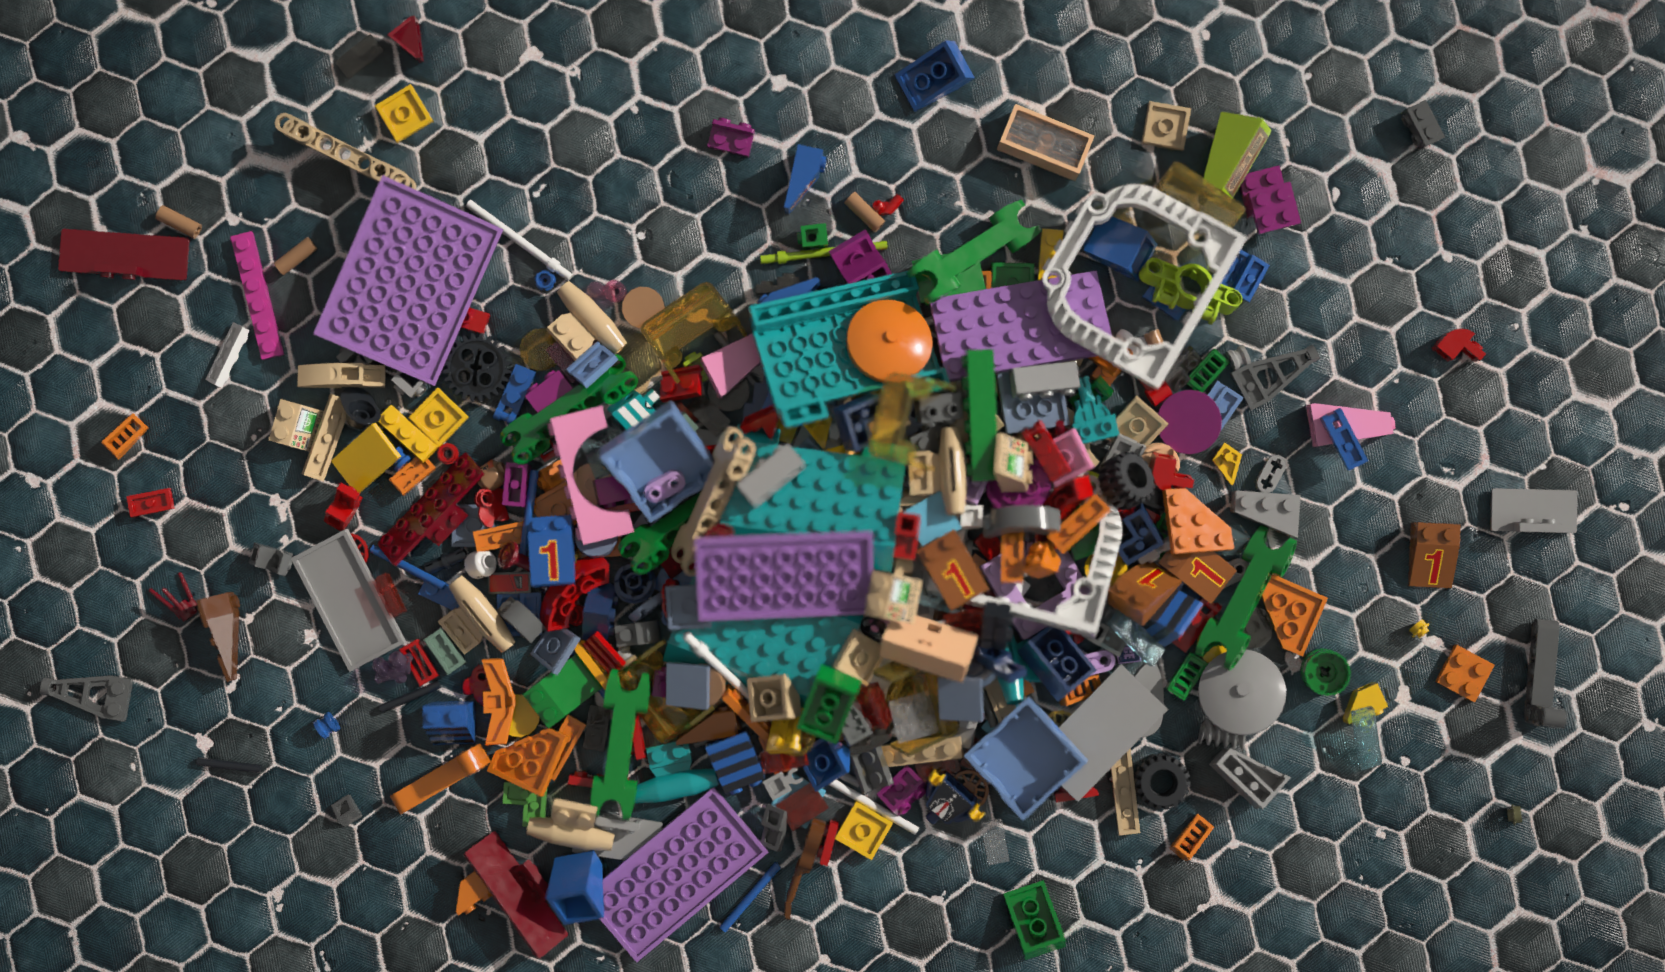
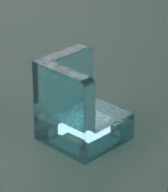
(1240, 540)

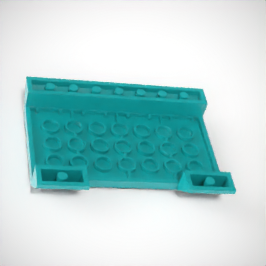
(806, 349)
(827, 496)
(769, 646)

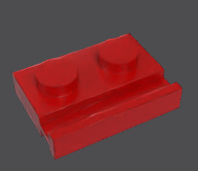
(688, 387)

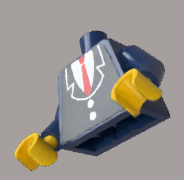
(950, 800)

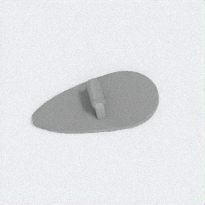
(1151, 679)

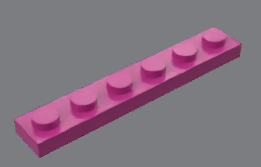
(257, 295)

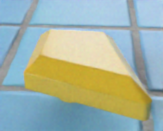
(819, 430)
(1227, 462)

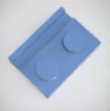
(592, 364)
(1226, 400)

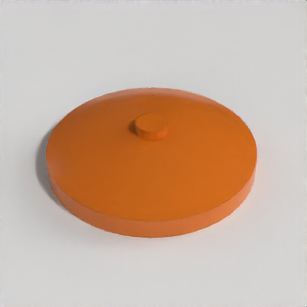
(888, 340)

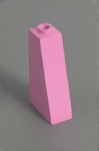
(731, 364)
(1363, 422)

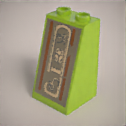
(1234, 150)

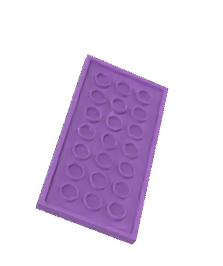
(1015, 324)
(783, 575)
(677, 873)

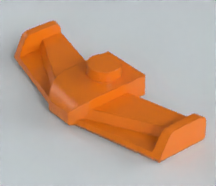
(498, 701)

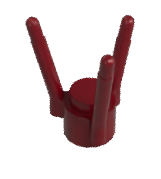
(184, 609)

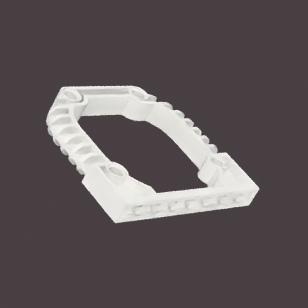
(1218, 248)
(1081, 612)

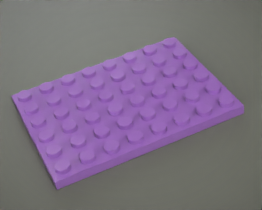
(408, 280)

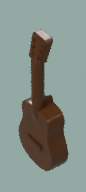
(805, 861)

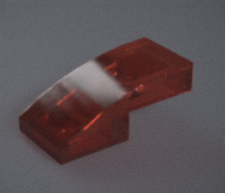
(782, 761)

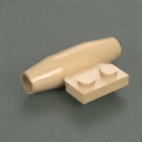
(583, 324)
(948, 475)
(474, 619)
(571, 827)

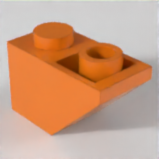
(1041, 560)
(470, 892)

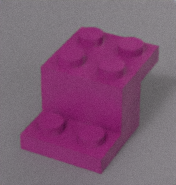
(1269, 200)
(859, 259)

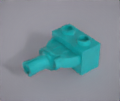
(1092, 420)

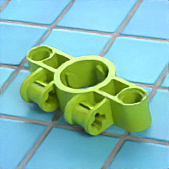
(1169, 292)

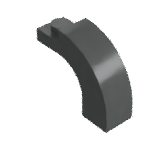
(1021, 519)

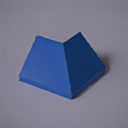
(826, 763)

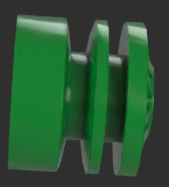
(1337, 672)

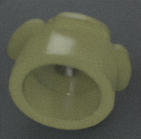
(1514, 814)

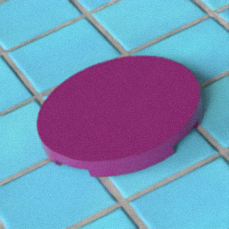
(1192, 421)
(1036, 495)

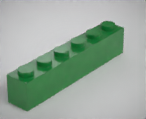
(981, 413)

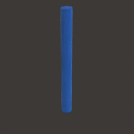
(529, 508)
(411, 569)
(750, 897)

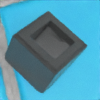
(346, 811)

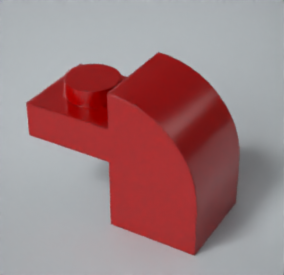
(1458, 340)
(1164, 472)
(343, 507)
(907, 535)

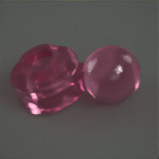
(596, 290)

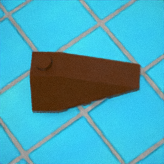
(222, 617)

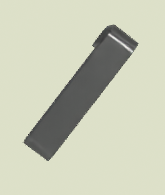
(1541, 676)

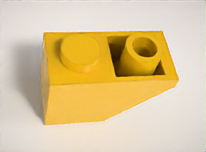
(1363, 697)

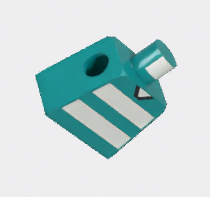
(633, 408)

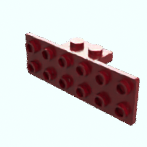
(123, 254)
(434, 513)
(518, 892)

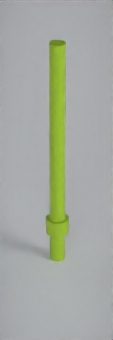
(782, 257)

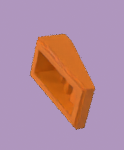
(124, 447)
(1081, 696)
(1175, 847)

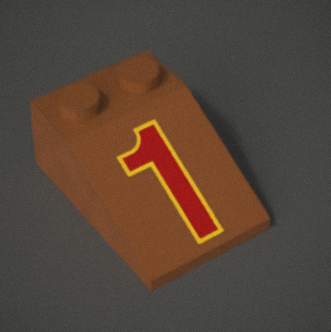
(1433, 554)
(952, 570)
(1201, 572)
(1142, 591)

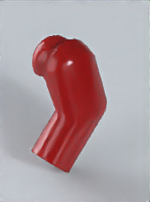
(887, 208)

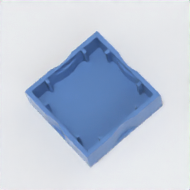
(654, 447)
(1026, 758)

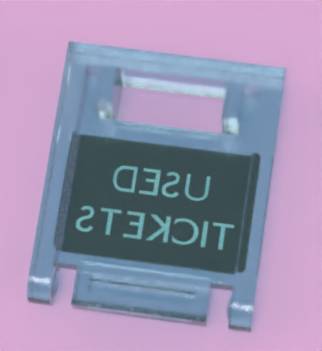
(592, 445)

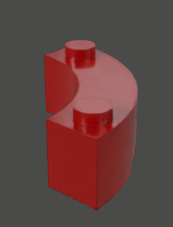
(1066, 498)
(561, 599)

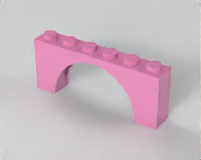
(593, 521)

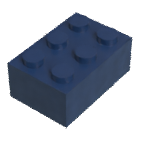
(1056, 661)

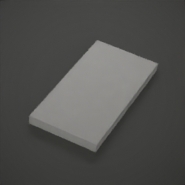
(348, 600)
(1109, 726)

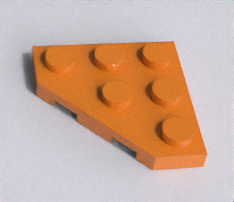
(1193, 525)
(1292, 612)
(530, 760)

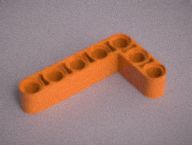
(440, 778)

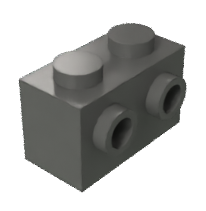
(938, 407)

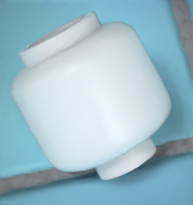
(480, 564)

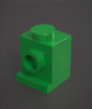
(818, 230)

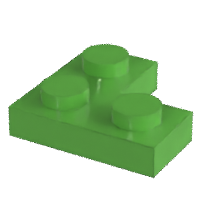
(533, 804)

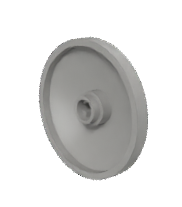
(1244, 698)

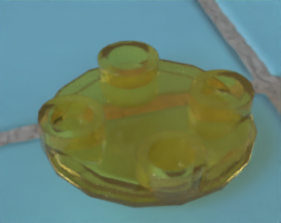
(534, 348)

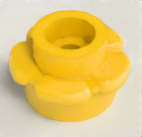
(1419, 629)

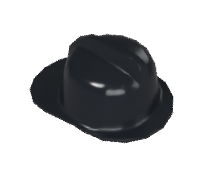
(359, 408)

